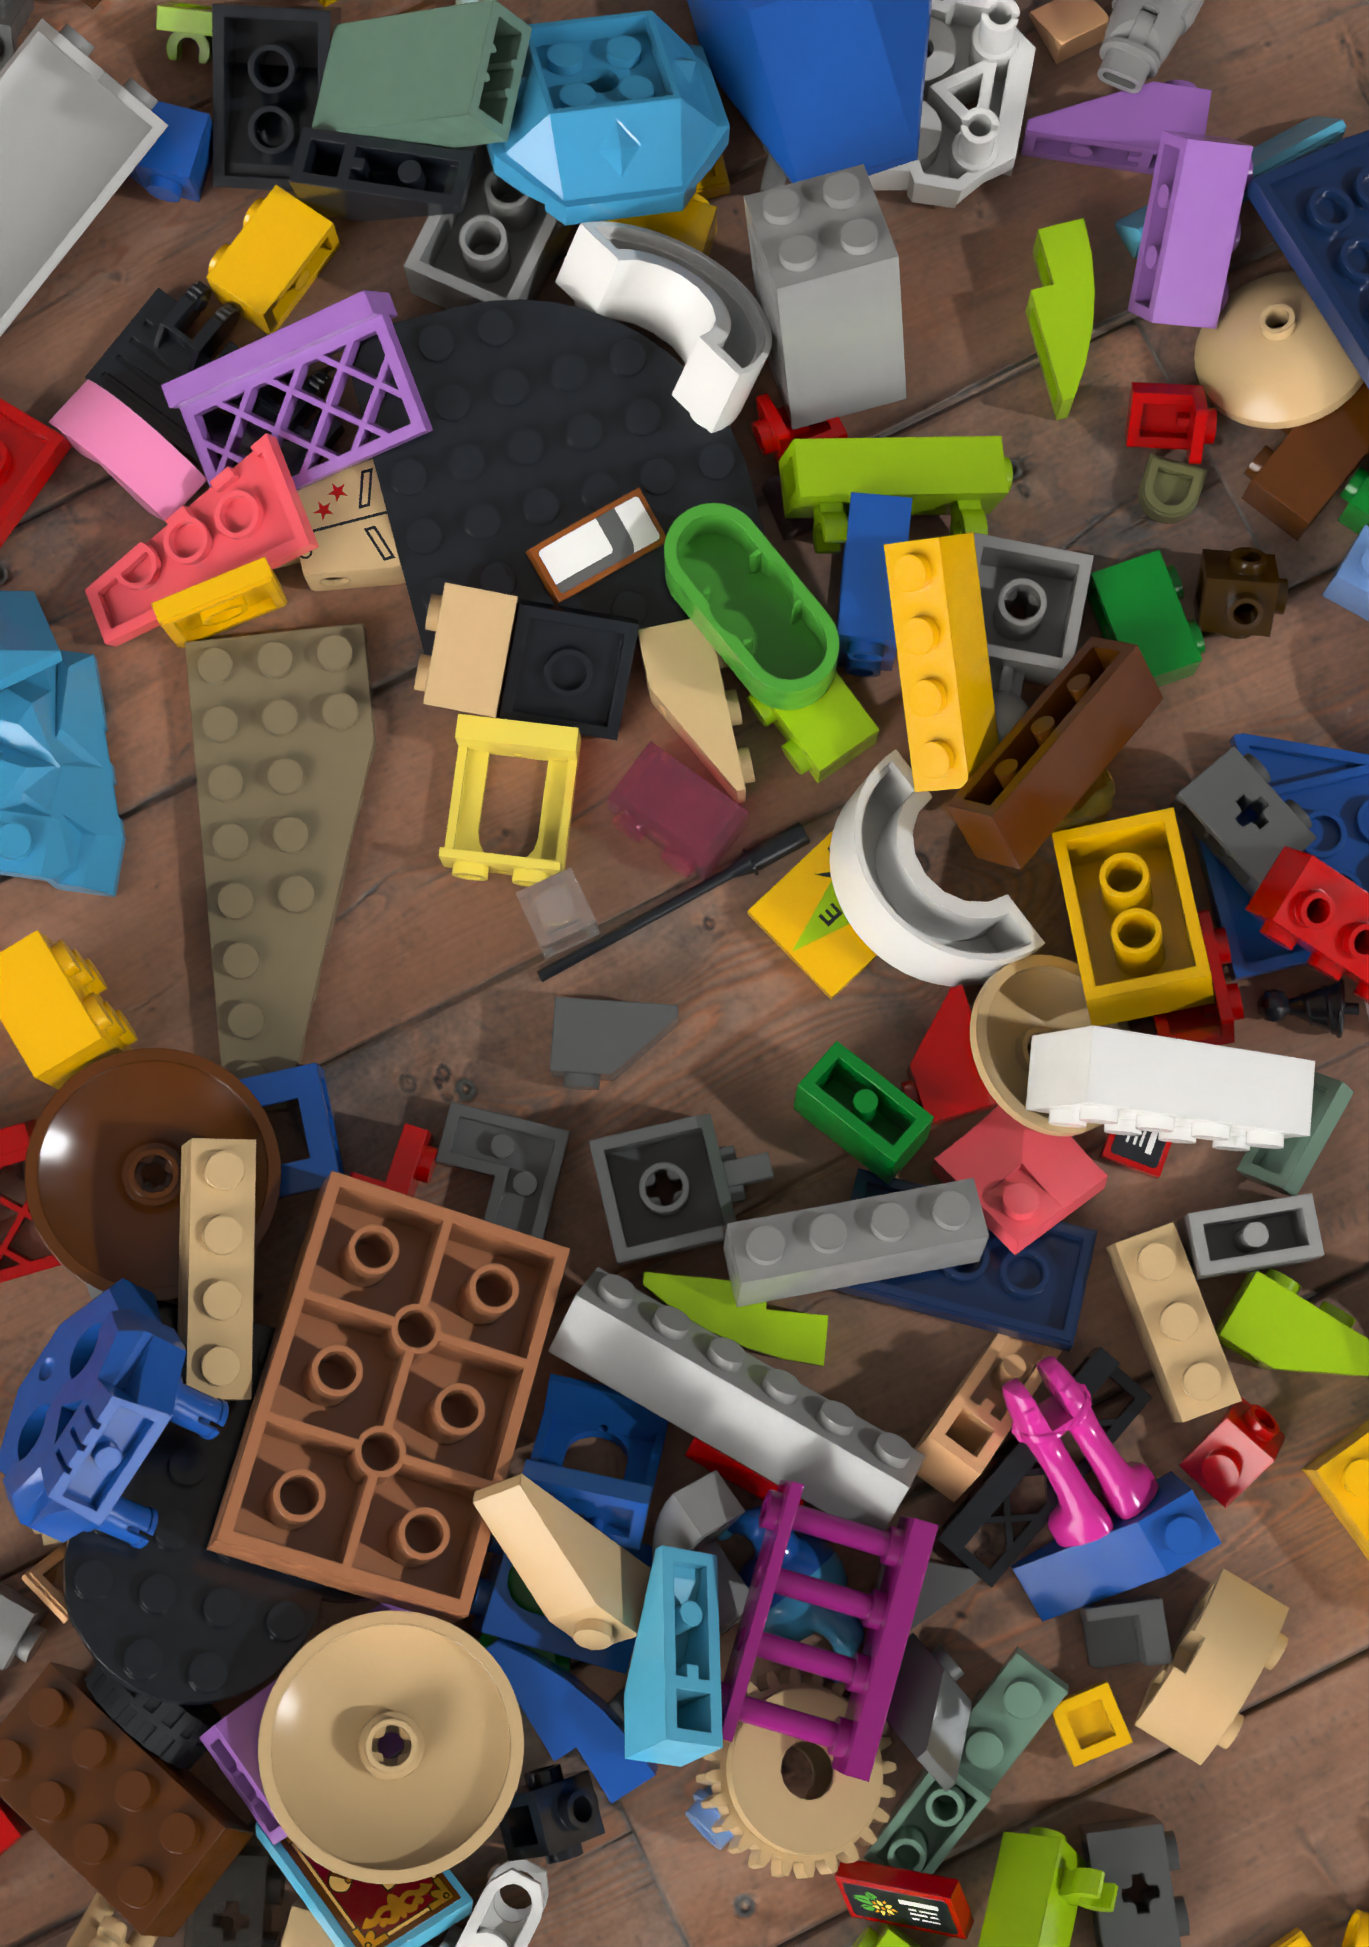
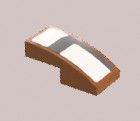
(596, 546)

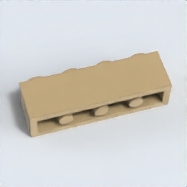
(217, 1265)

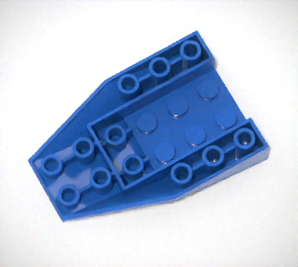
(822, 77)

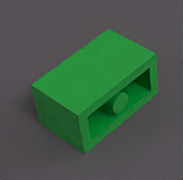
(1142, 607)
(862, 1112)

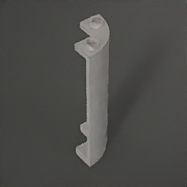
(63, 153)

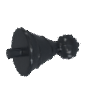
(1319, 1007)

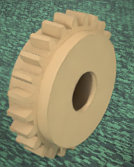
(762, 1809)

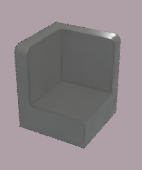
(1126, 1632)

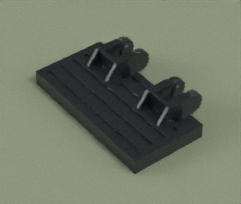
(157, 351)

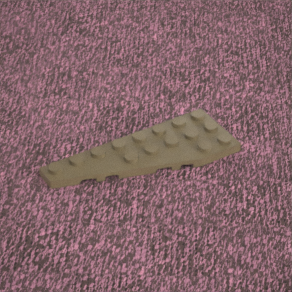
(279, 786)

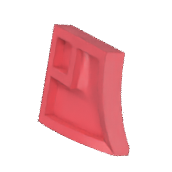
(1021, 1176)

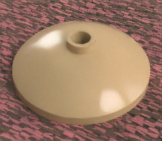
(1268, 373)
(1012, 1006)

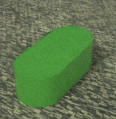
(751, 606)

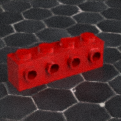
(1319, 911)

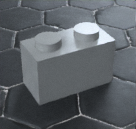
(1251, 1236)

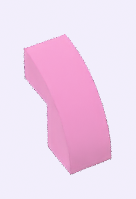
(128, 450)

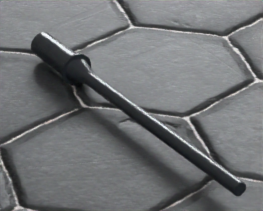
(747, 863)

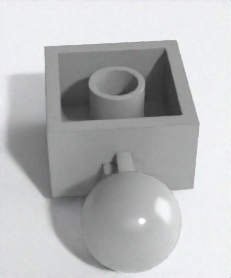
(1032, 650)

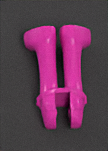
(1123, 1484)

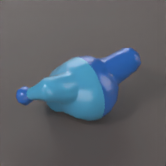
(794, 1617)

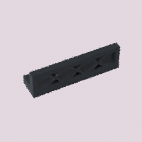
(1016, 1464)

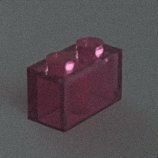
(676, 812)

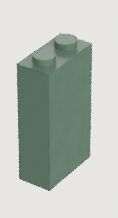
(426, 76)

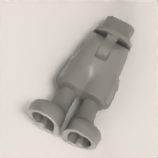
(1141, 39)

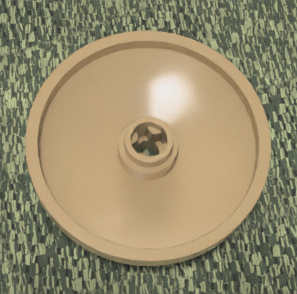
(404, 1813)

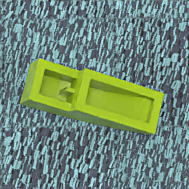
(1062, 309)
(769, 1332)

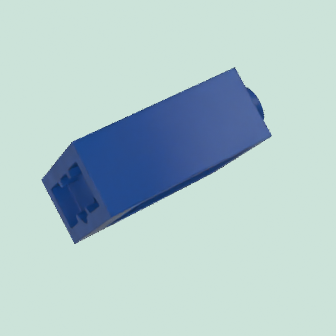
(864, 605)

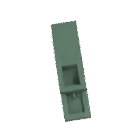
(999, 1728)

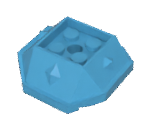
(612, 119)

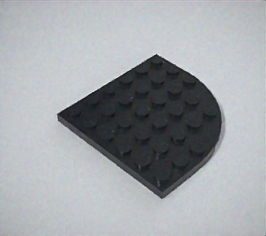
(533, 429)

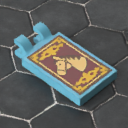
(371, 1913)

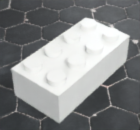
(1169, 1088)

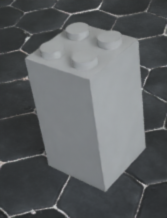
(829, 295)

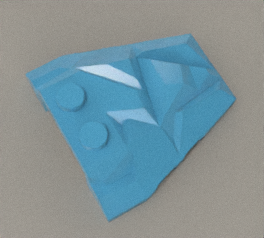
(59, 781)

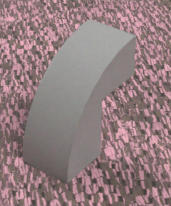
(693, 1522)

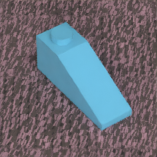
(675, 1663)

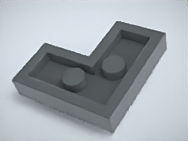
(515, 1151)

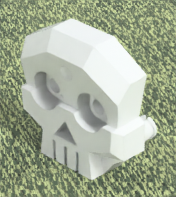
(972, 58)

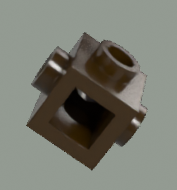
(1239, 592)

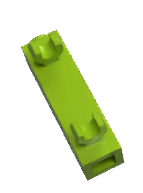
(939, 473)
(1038, 1891)

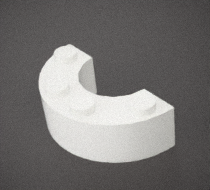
(681, 299)
(899, 906)

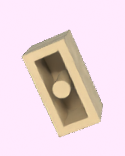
(468, 649)

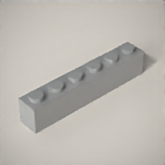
(735, 1401)

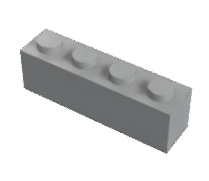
(855, 1242)

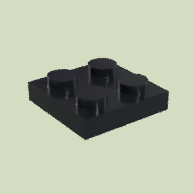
(568, 668)

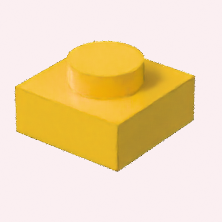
(1090, 1723)

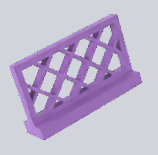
(293, 351)

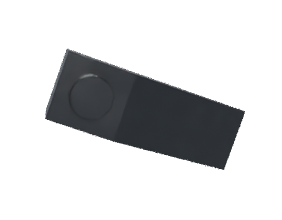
(378, 176)

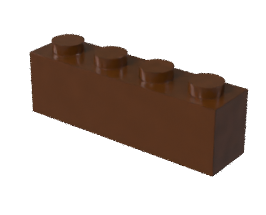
(1309, 466)
(1055, 752)

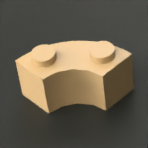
(1214, 1668)

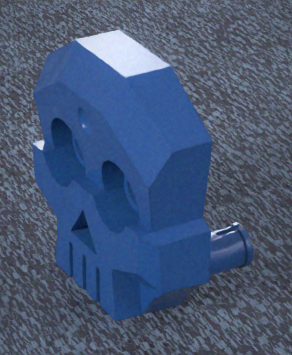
(94, 1416)

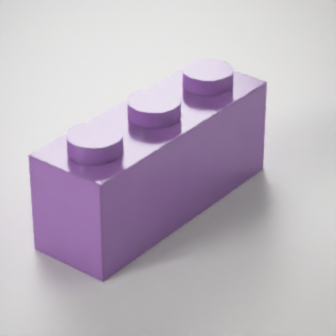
(1190, 229)

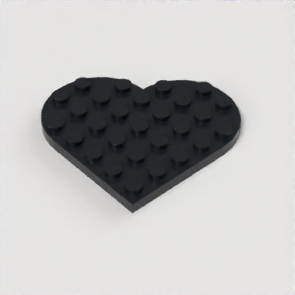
(172, 1613)

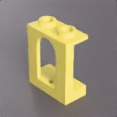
(476, 740)

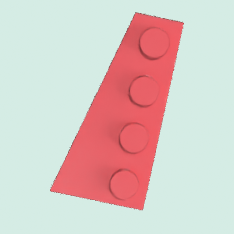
(238, 520)

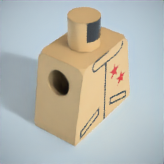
(351, 533)

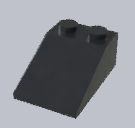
(265, 87)

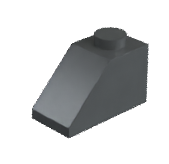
(604, 1038)
(931, 1710)

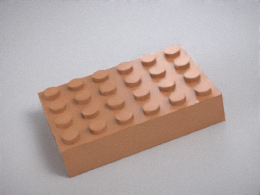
(390, 1399)

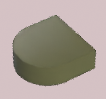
(1169, 489)

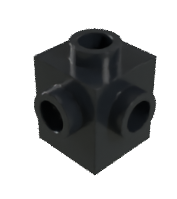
(551, 1816)

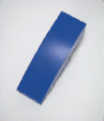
(571, 1716)

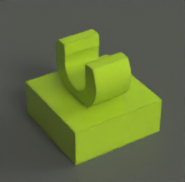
(186, 21)

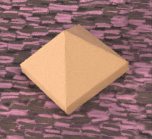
(47, 1582)

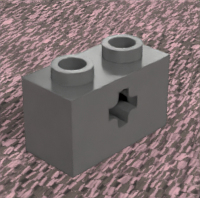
(1217, 798)
(1144, 1849)

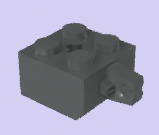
(689, 1156)

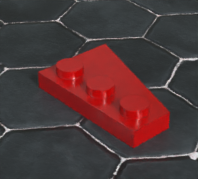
(27, 461)

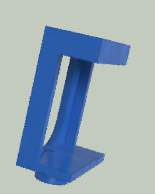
(310, 1088)
(585, 1410)
(501, 1617)

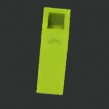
(1287, 1333)

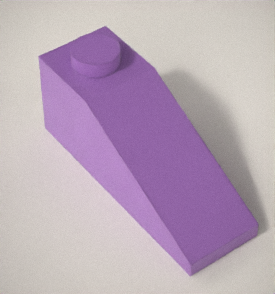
(1119, 128)

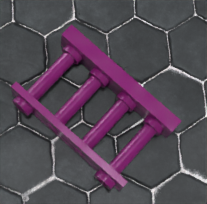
(885, 1612)

